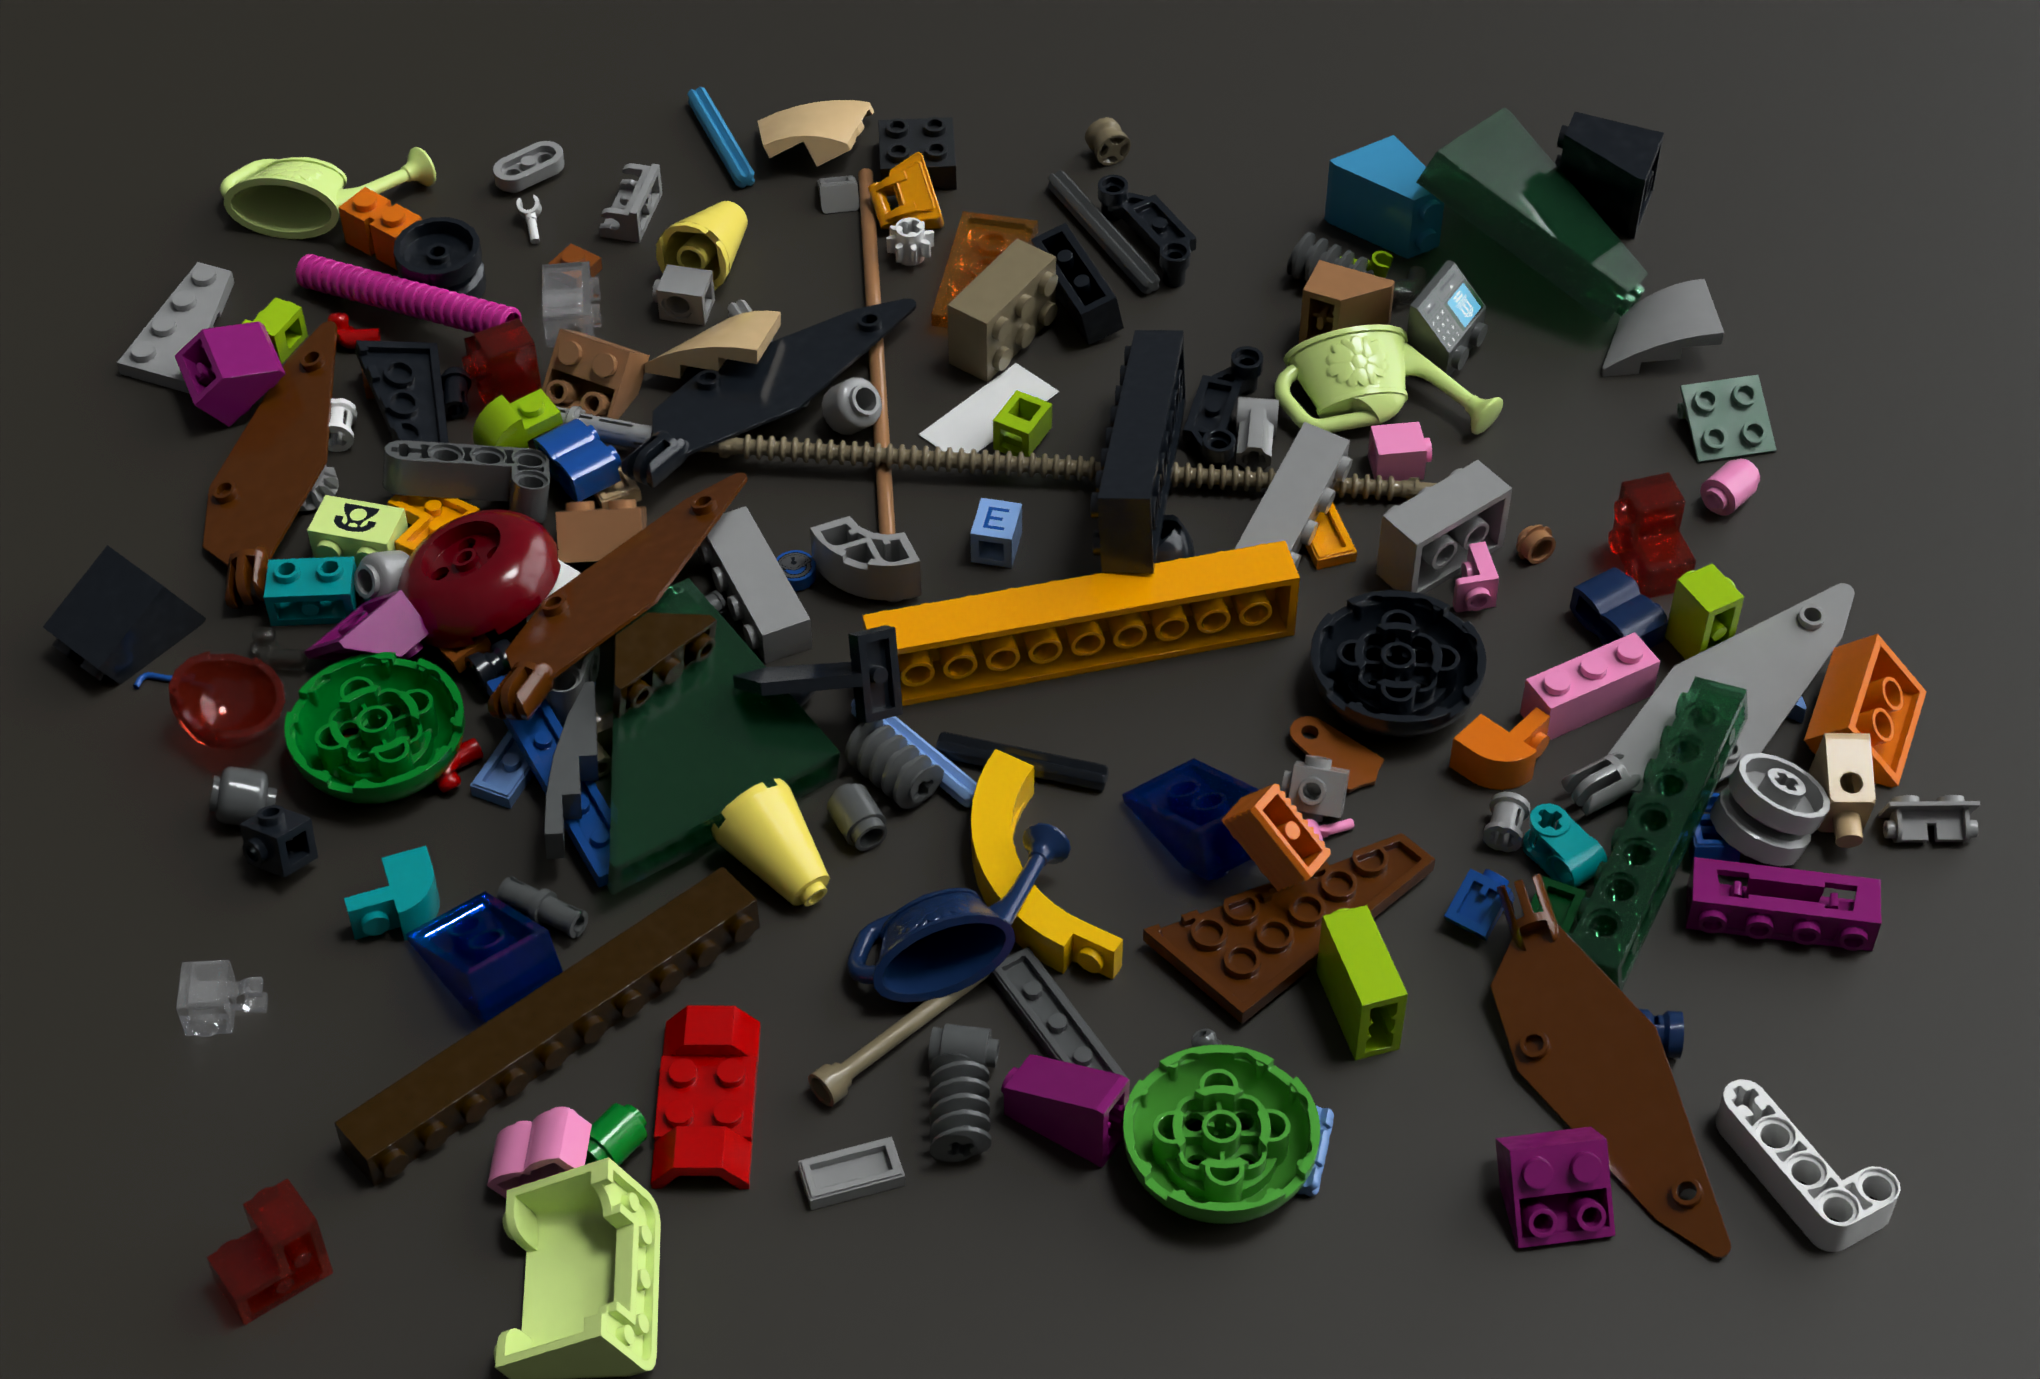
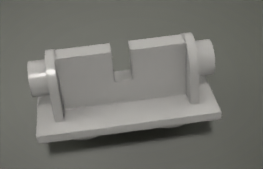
(1947, 814)

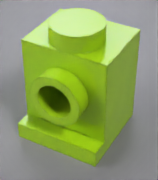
(284, 325)
(1021, 424)

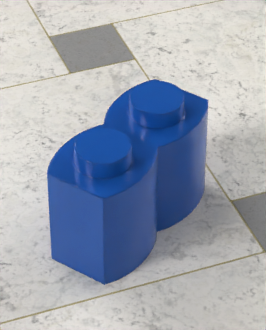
(579, 459)

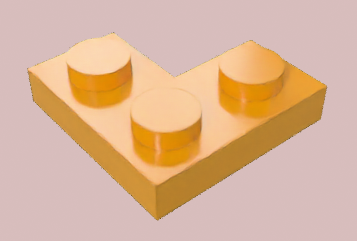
(426, 516)

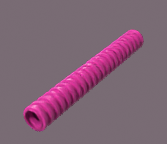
(401, 295)

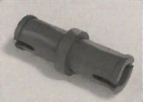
(543, 907)

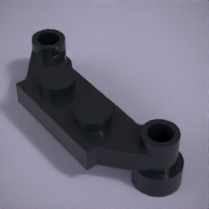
(1152, 223)
(1216, 404)

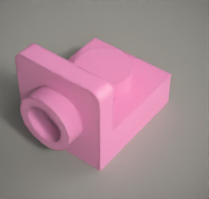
(1479, 581)

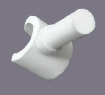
(531, 218)

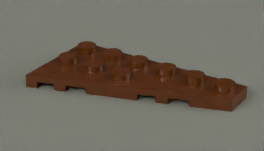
(1271, 938)

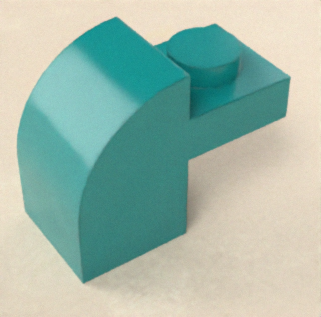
(405, 903)

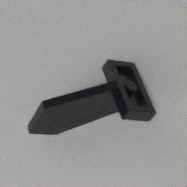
(870, 673)

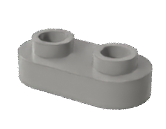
(528, 166)

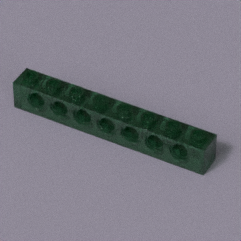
(1659, 826)

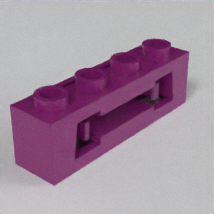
(1783, 904)

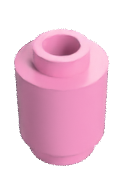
(1730, 486)

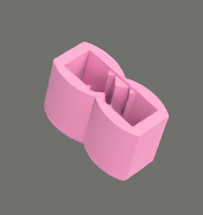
(538, 1149)

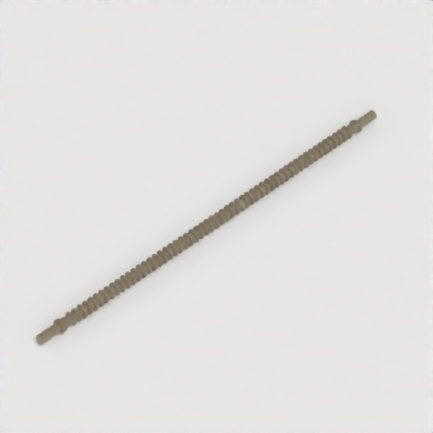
(1032, 465)

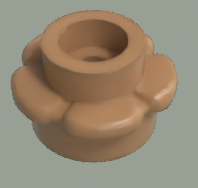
(1535, 544)

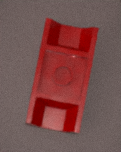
(707, 1095)

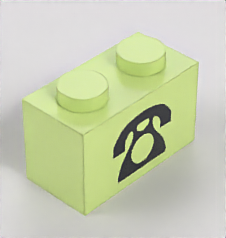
(354, 528)

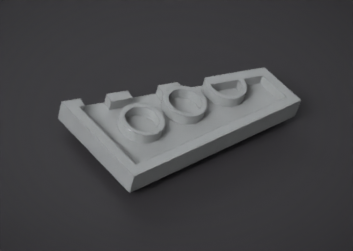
(184, 314)

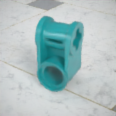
(1562, 853)

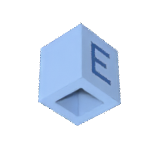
(996, 532)

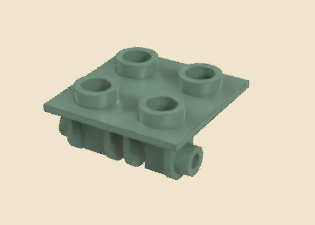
(1727, 418)

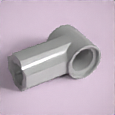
(1255, 429)

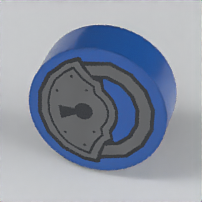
(798, 568)

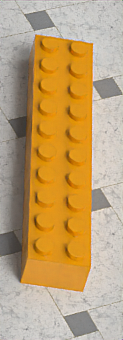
(1093, 622)

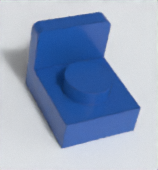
(1477, 903)

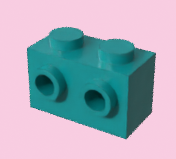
(310, 590)

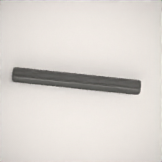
(1103, 232)

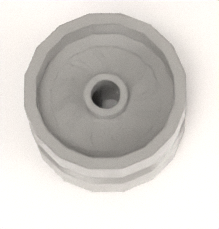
(1770, 809)

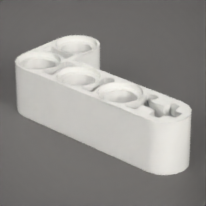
(1752, 1121)

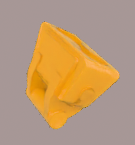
(913, 192)

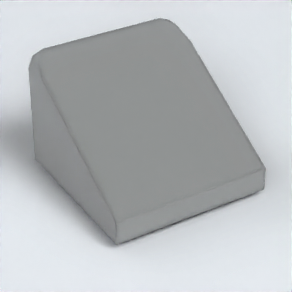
(838, 194)

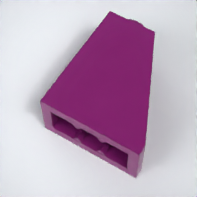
(1069, 1105)

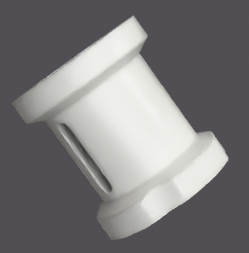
(340, 426)

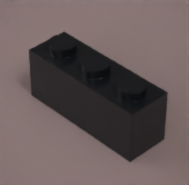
(1081, 285)

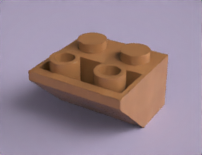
(1342, 299)
(593, 374)
(593, 533)

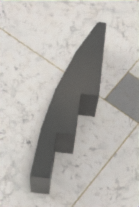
(572, 762)

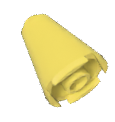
(704, 240)
(773, 841)

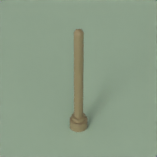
(832, 1081)

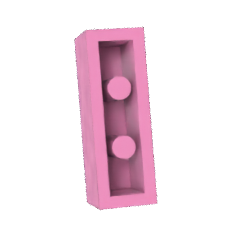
(1592, 685)

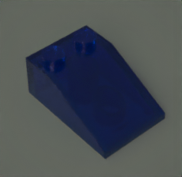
(1187, 813)
(487, 954)

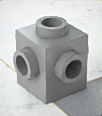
(1331, 780)

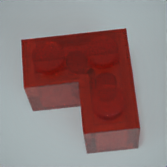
(503, 362)
(1649, 534)
(275, 1258)

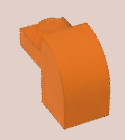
(1499, 757)

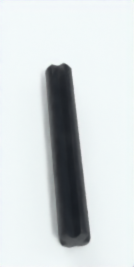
(1046, 765)

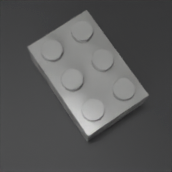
(1431, 532)

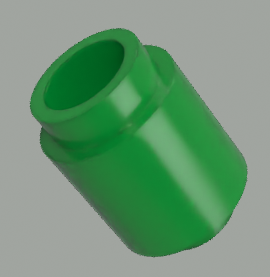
(616, 1134)

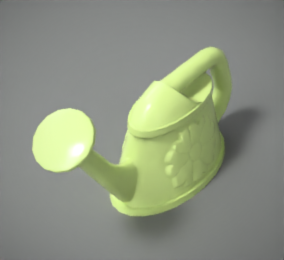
(303, 193)
(1361, 379)

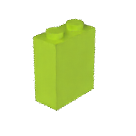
(1361, 982)

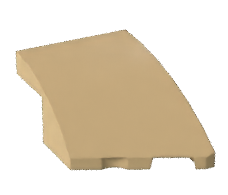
(823, 126)
(735, 338)

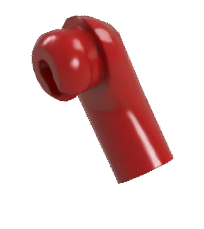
(348, 335)
(469, 752)

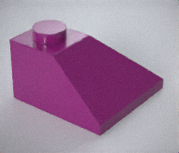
(374, 627)

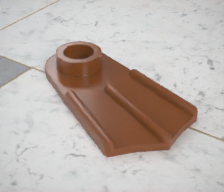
(1340, 748)

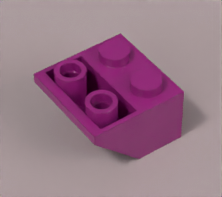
(229, 369)
(1556, 1186)

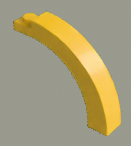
(1041, 925)

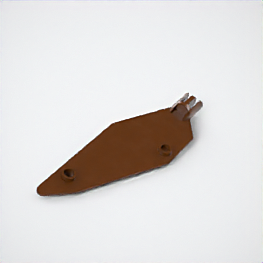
(272, 469)
(605, 599)
(1602, 1068)

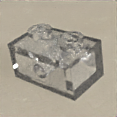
(569, 299)

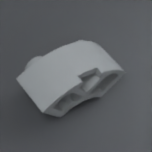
(866, 561)

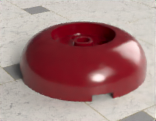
(479, 575)

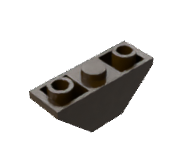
(656, 653)

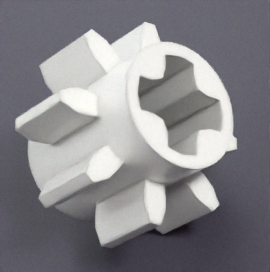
(910, 241)

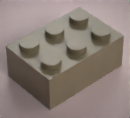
(1002, 310)

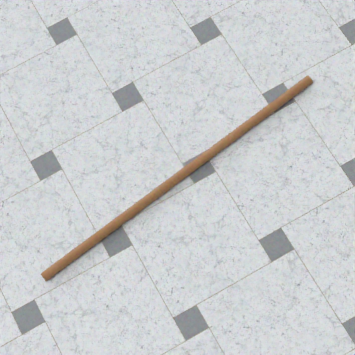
(881, 434)

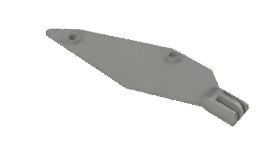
(1769, 660)

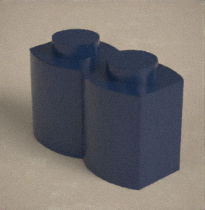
(1615, 608)

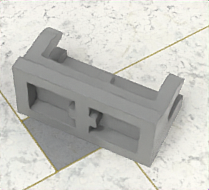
(634, 204)

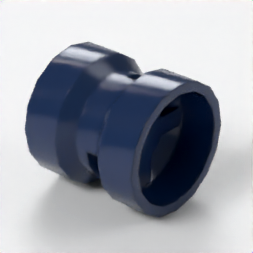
(1671, 1031)

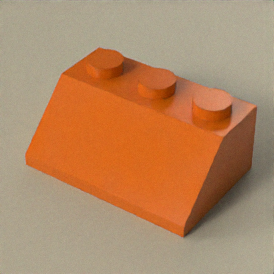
(1872, 694)

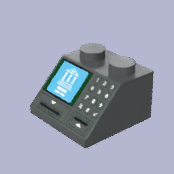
(1447, 320)

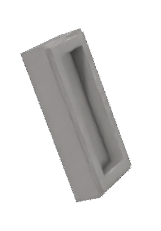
(851, 1173)

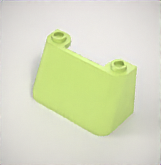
(587, 1276)

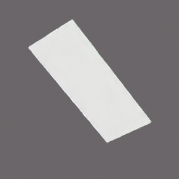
(971, 421)

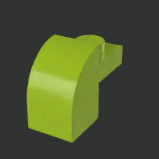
(516, 422)

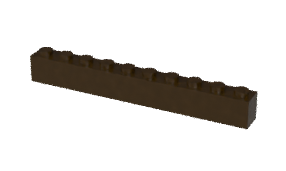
(546, 1026)

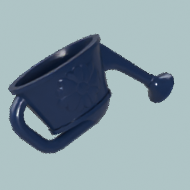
(950, 934)

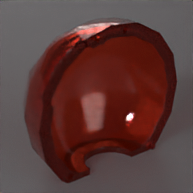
(226, 699)

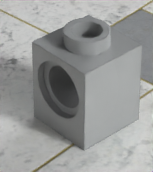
(684, 294)

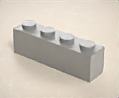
(1300, 491)
(755, 587)

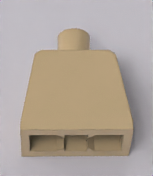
(1846, 773)

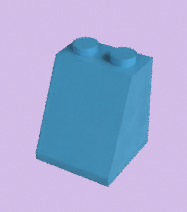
(1378, 199)

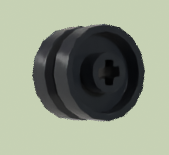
(442, 255)

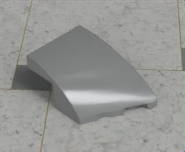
(1662, 326)

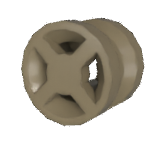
(1107, 141)

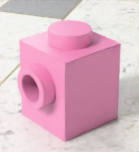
(1398, 451)

